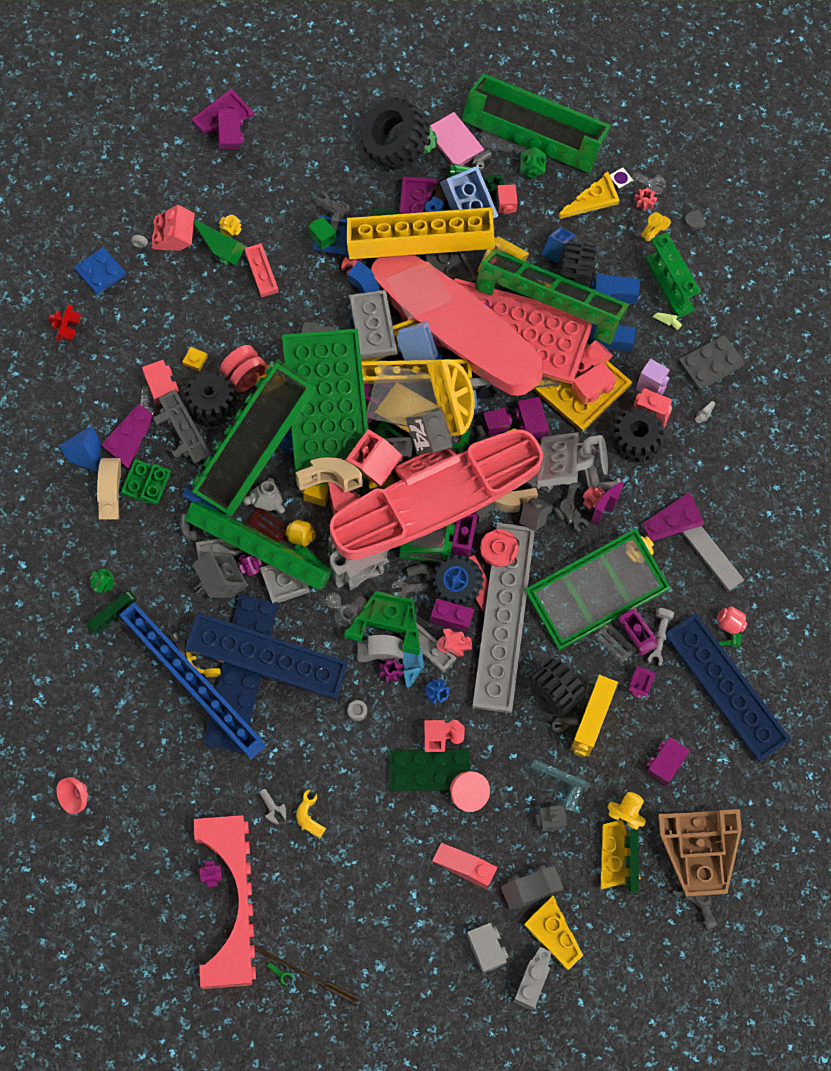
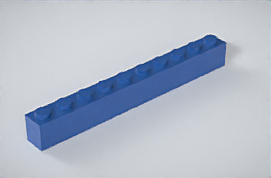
(193, 681)

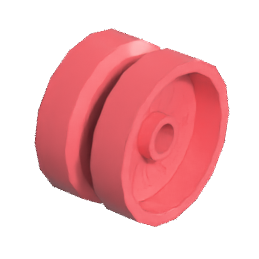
(243, 368)

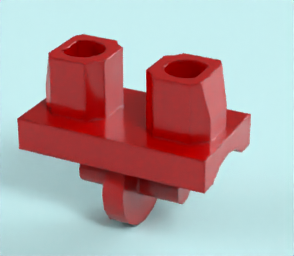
(68, 317)

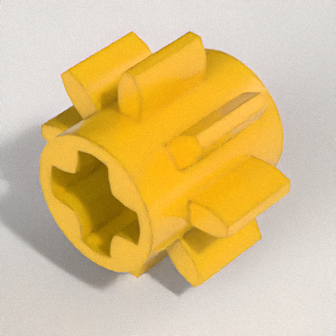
(230, 225)

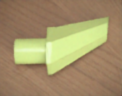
(668, 319)

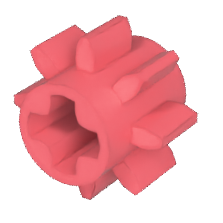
(645, 199)
(593, 496)

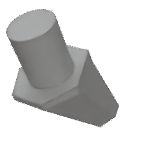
(704, 414)

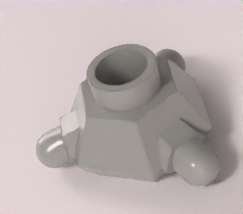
(266, 497)

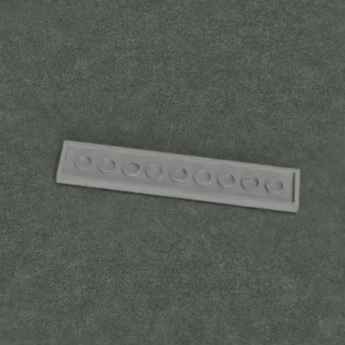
(503, 627)

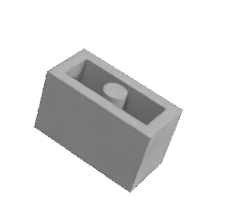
(487, 948)

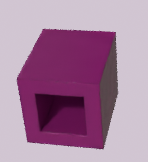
(496, 422)

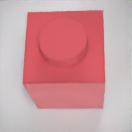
(506, 199)

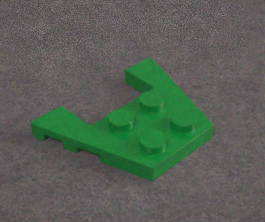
(390, 614)

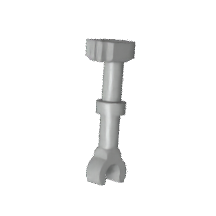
(665, 615)

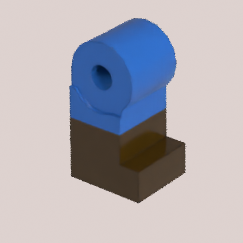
(438, 201)

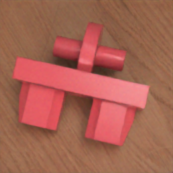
(454, 642)

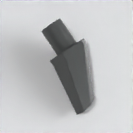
(179, 644)

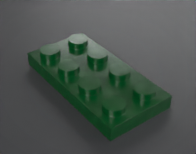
(426, 770)

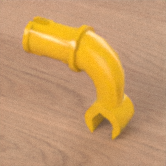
(305, 821)

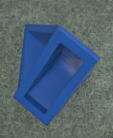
(83, 449)

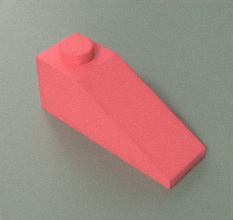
(465, 865)

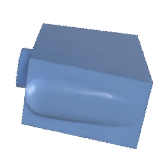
(417, 343)

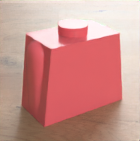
(654, 402)

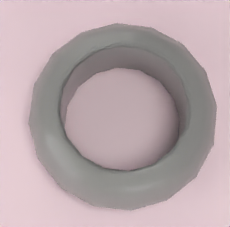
(139, 241)

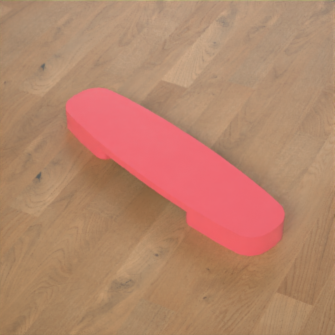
(471, 331)
(407, 512)

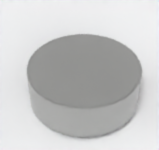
(357, 710)

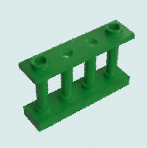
(672, 275)

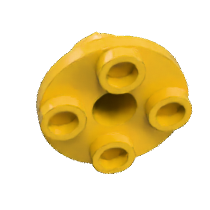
(628, 810)

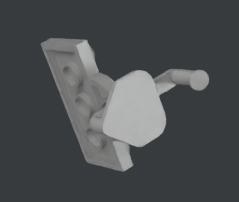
(566, 456)

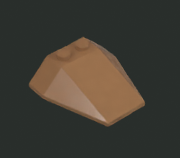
(702, 848)

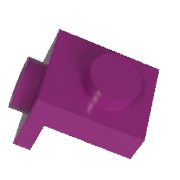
(641, 682)

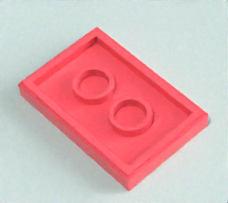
(425, 465)

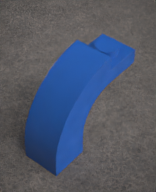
(363, 279)

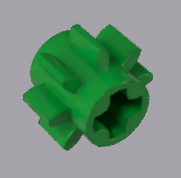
(102, 581)

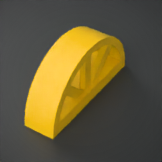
(453, 393)

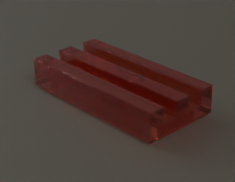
(281, 535)

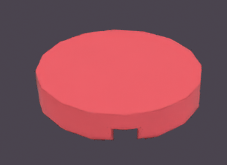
(499, 548)
(470, 791)

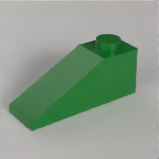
(220, 244)

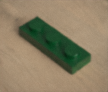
(631, 862)

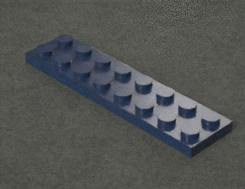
(266, 656)
(237, 685)
(727, 688)

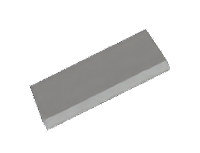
(374, 324)

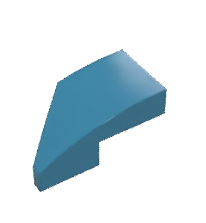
(413, 666)

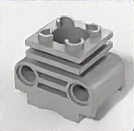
(354, 571)

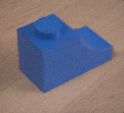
(556, 244)

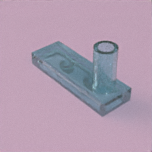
(577, 784)

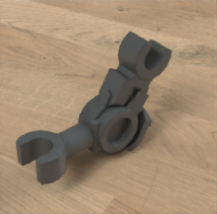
(336, 210)
(567, 509)
(702, 902)

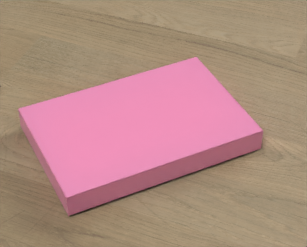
(455, 140)

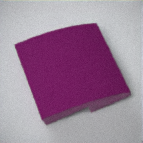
(607, 502)

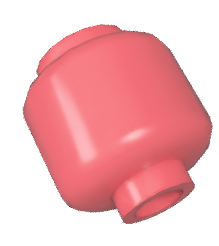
(731, 620)

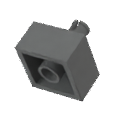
(218, 575)

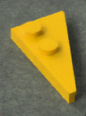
(598, 196)

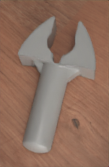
(272, 807)

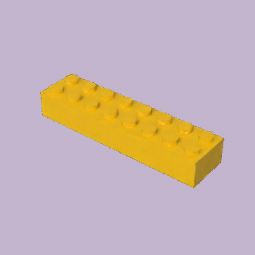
(420, 233)

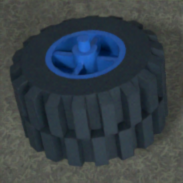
(458, 579)

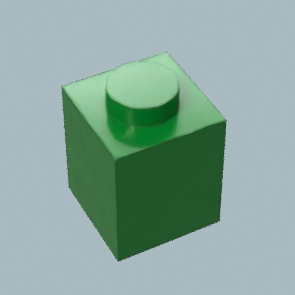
(322, 233)

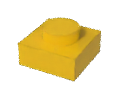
(195, 359)

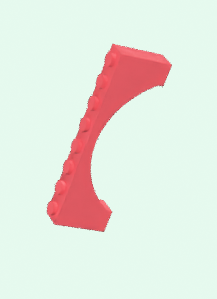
(233, 962)

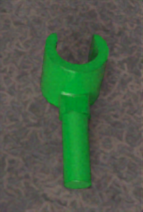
(734, 642)
(279, 973)

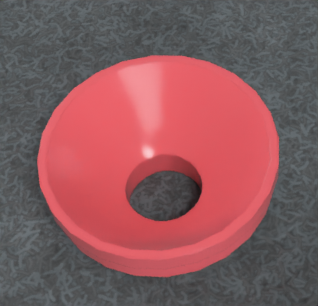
(69, 797)

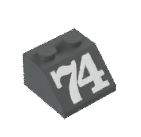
(430, 431)

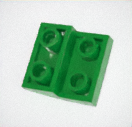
(145, 482)

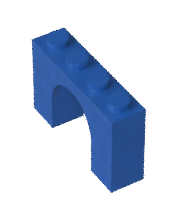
(624, 290)

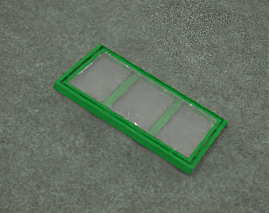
(597, 589)

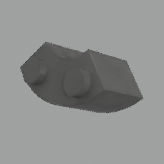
(532, 887)

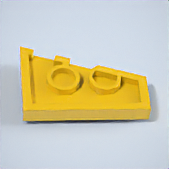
(613, 855)
(553, 933)

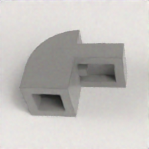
(380, 648)

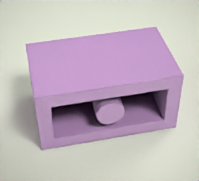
(653, 377)

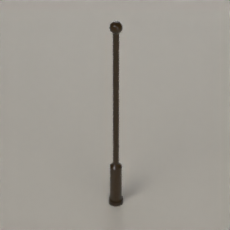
(328, 986)

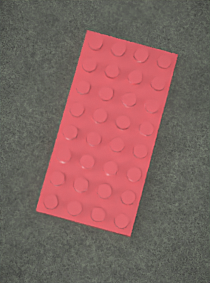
(550, 332)

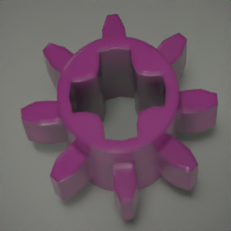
(249, 564)
(388, 665)
(210, 873)

